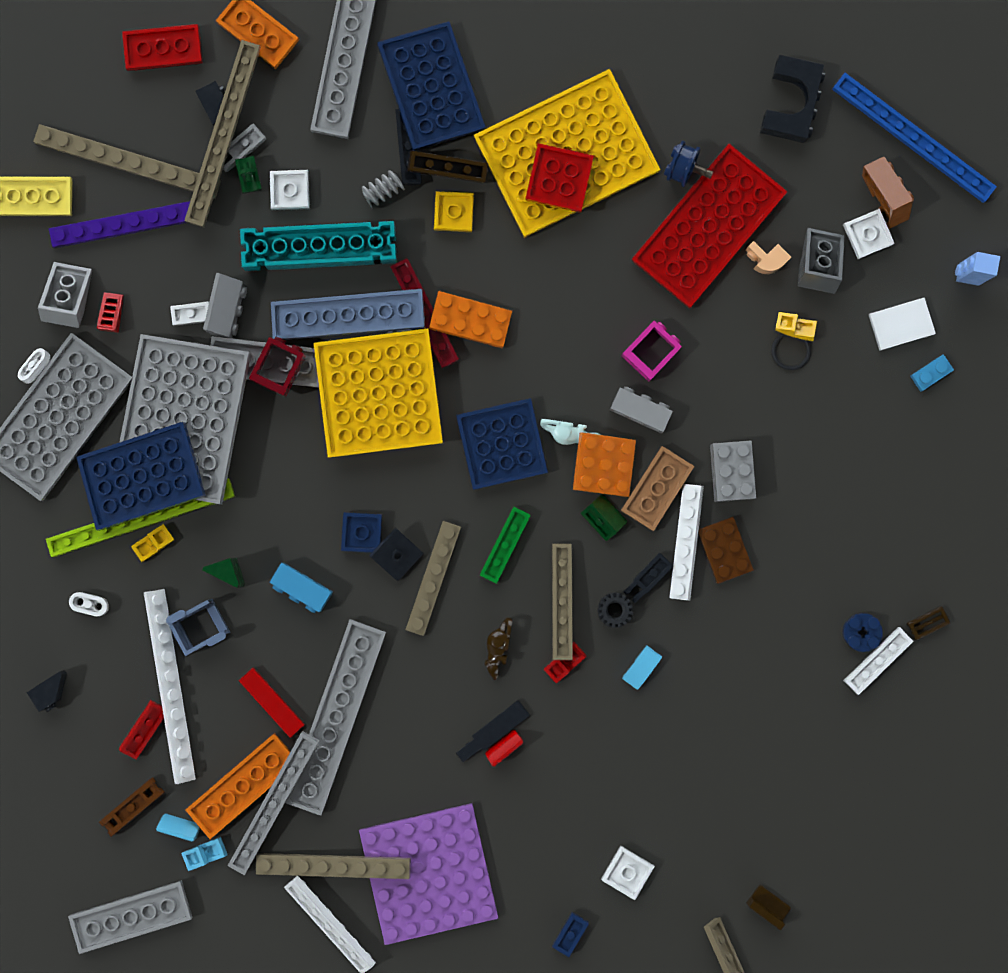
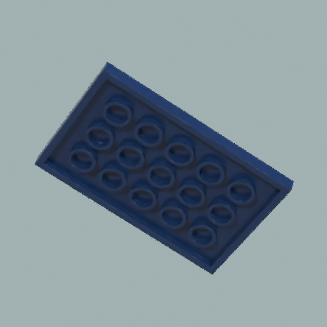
(431, 86)
(140, 476)

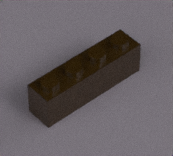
(447, 167)

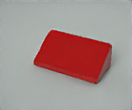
(504, 748)

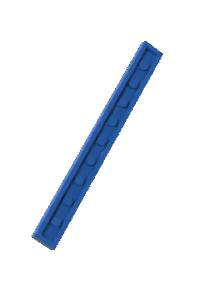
(914, 137)

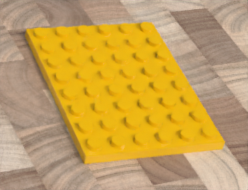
(581, 119)

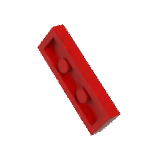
(142, 730)

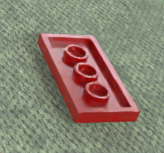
(162, 47)

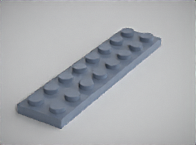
(348, 314)

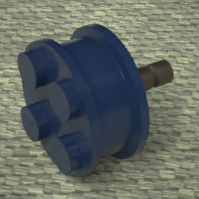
(684, 164)

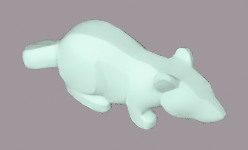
(564, 431)

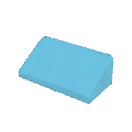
(178, 827)

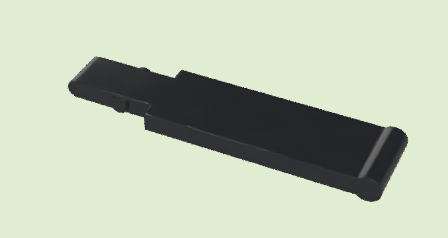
(494, 730)

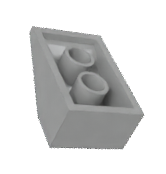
(65, 295)

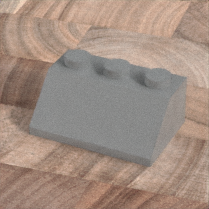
(225, 306)

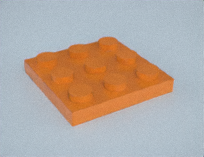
(604, 464)

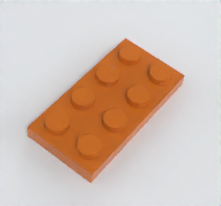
(253, 24)
(470, 319)

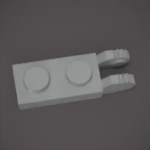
(244, 145)

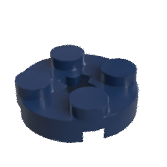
(855, 624)

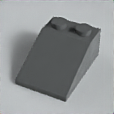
(821, 261)

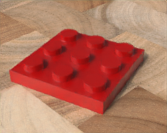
(559, 177)

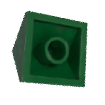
(227, 571)

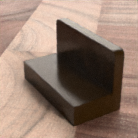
(769, 906)

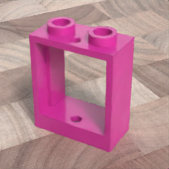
(637, 364)

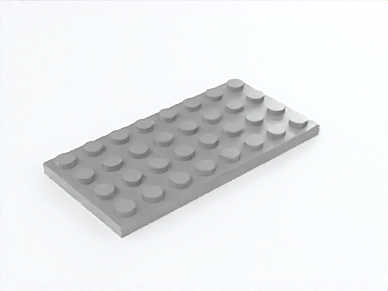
(59, 415)

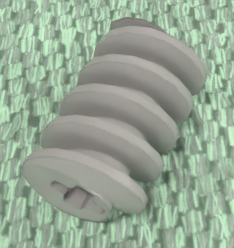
(382, 188)

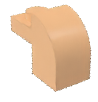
(769, 262)

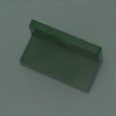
(604, 517)

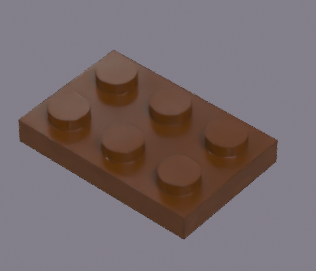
(725, 550)

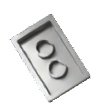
(732, 471)

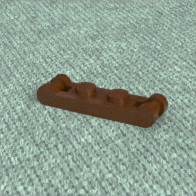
(131, 807)

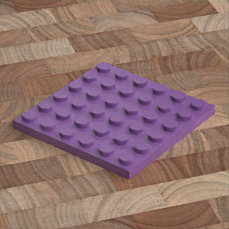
(447, 874)

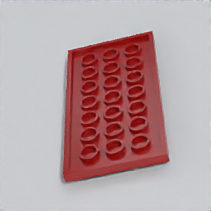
(709, 226)

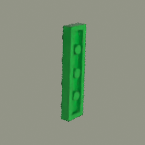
(505, 545)

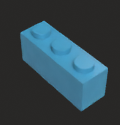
(300, 588)

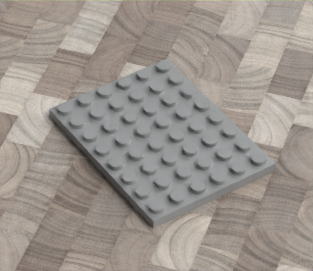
(191, 385)

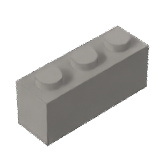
(641, 409)

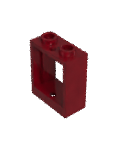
(295, 350)

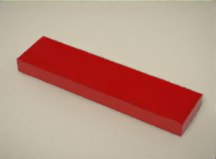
(271, 702)

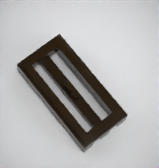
(914, 629)

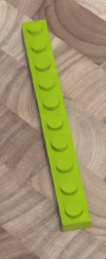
(89, 535)

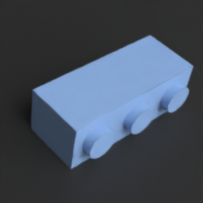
(977, 268)

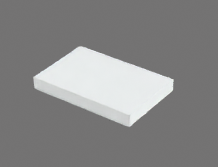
(902, 324)

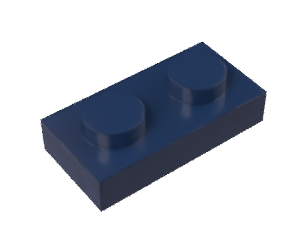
(570, 934)

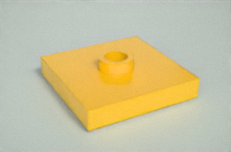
(453, 211)

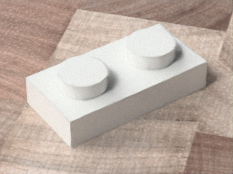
(189, 313)

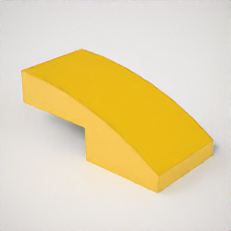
(798, 328)
(152, 543)

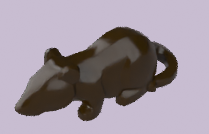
(496, 645)

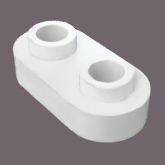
(34, 366)
(89, 604)

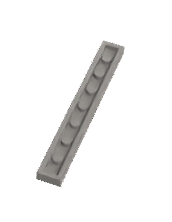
(273, 802)

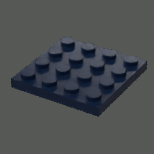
(502, 444)

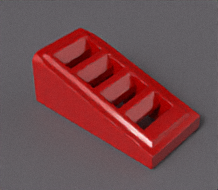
(117, 313)

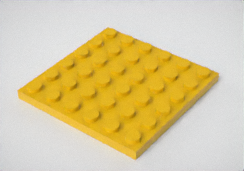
(378, 393)

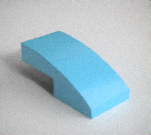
(642, 667)
(204, 853)

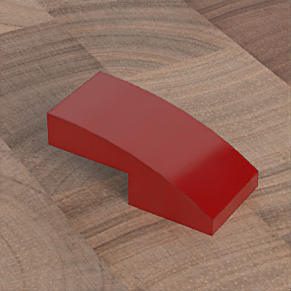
(560, 668)

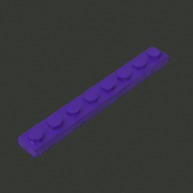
(118, 225)

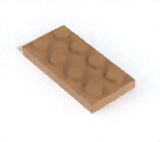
(657, 488)

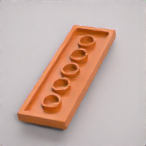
(239, 787)

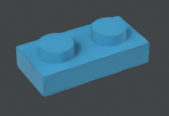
(932, 372)

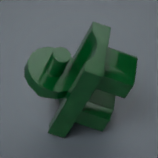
(248, 174)

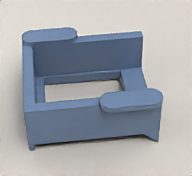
(180, 634)

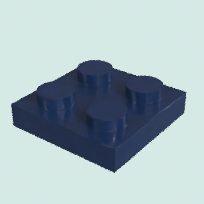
(361, 532)

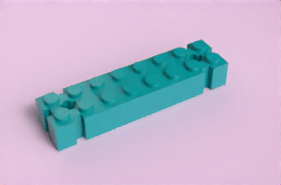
(318, 246)

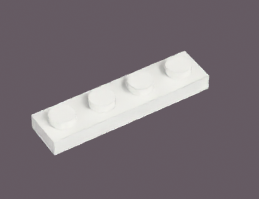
(878, 660)

